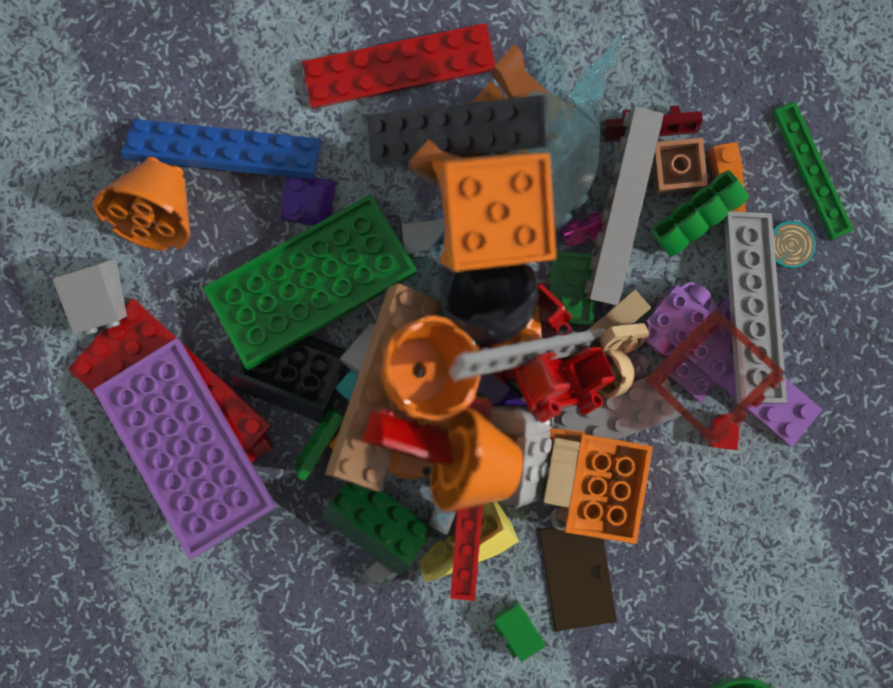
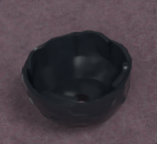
(491, 301)

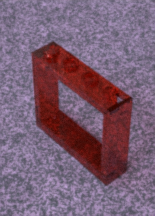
(686, 348)

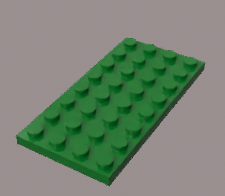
(309, 281)

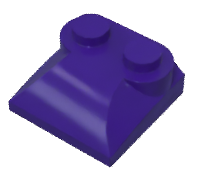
(307, 200)

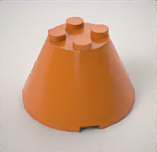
(147, 206)

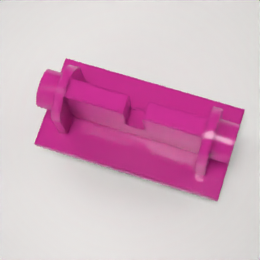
(576, 230)

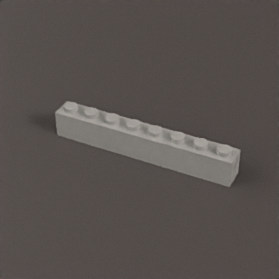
(624, 205)

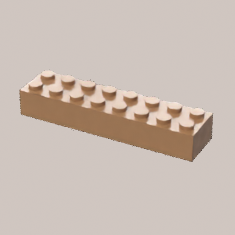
(351, 458)

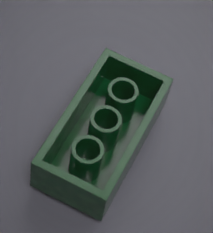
(378, 525)

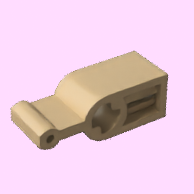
(626, 313)
(561, 472)

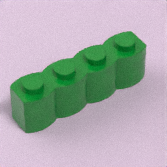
(703, 210)

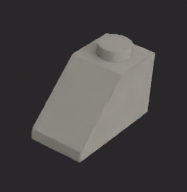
(422, 237)

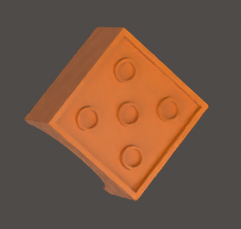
(496, 210)

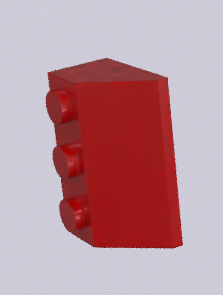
(408, 437)

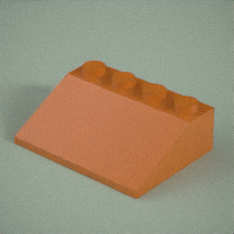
(608, 489)

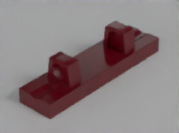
(672, 124)

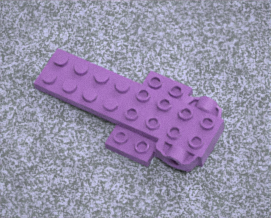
(713, 361)

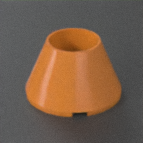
(483, 465)

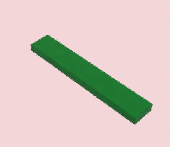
(812, 170)

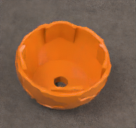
(434, 346)

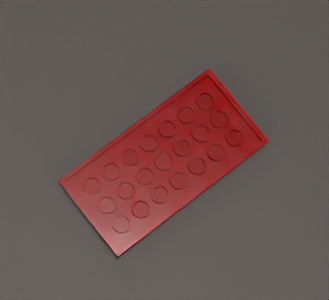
(142, 335)

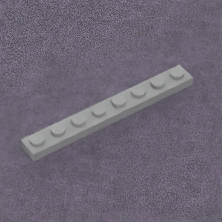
(517, 355)

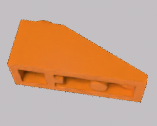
(726, 158)

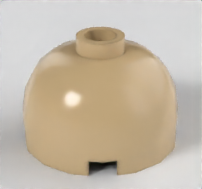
(623, 373)

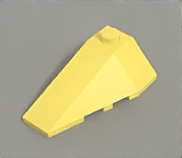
(495, 537)

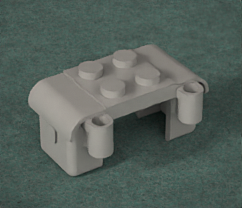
(534, 444)

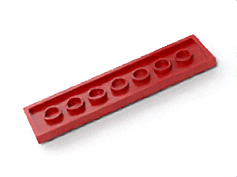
(398, 66)

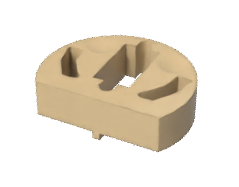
(624, 337)

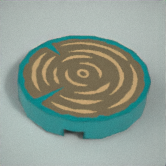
(793, 244)

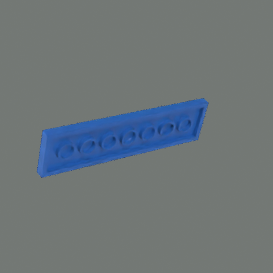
(223, 149)

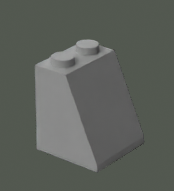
(92, 297)

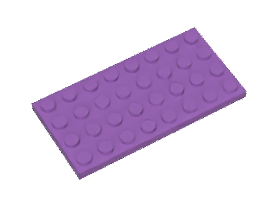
(184, 448)

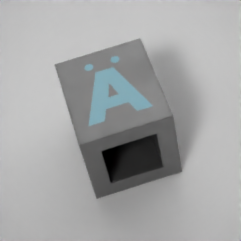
(443, 521)

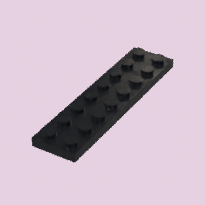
(461, 128)

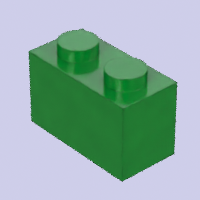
(519, 631)

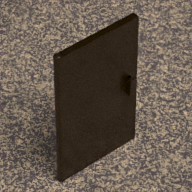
(575, 580)

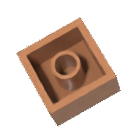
(679, 167)

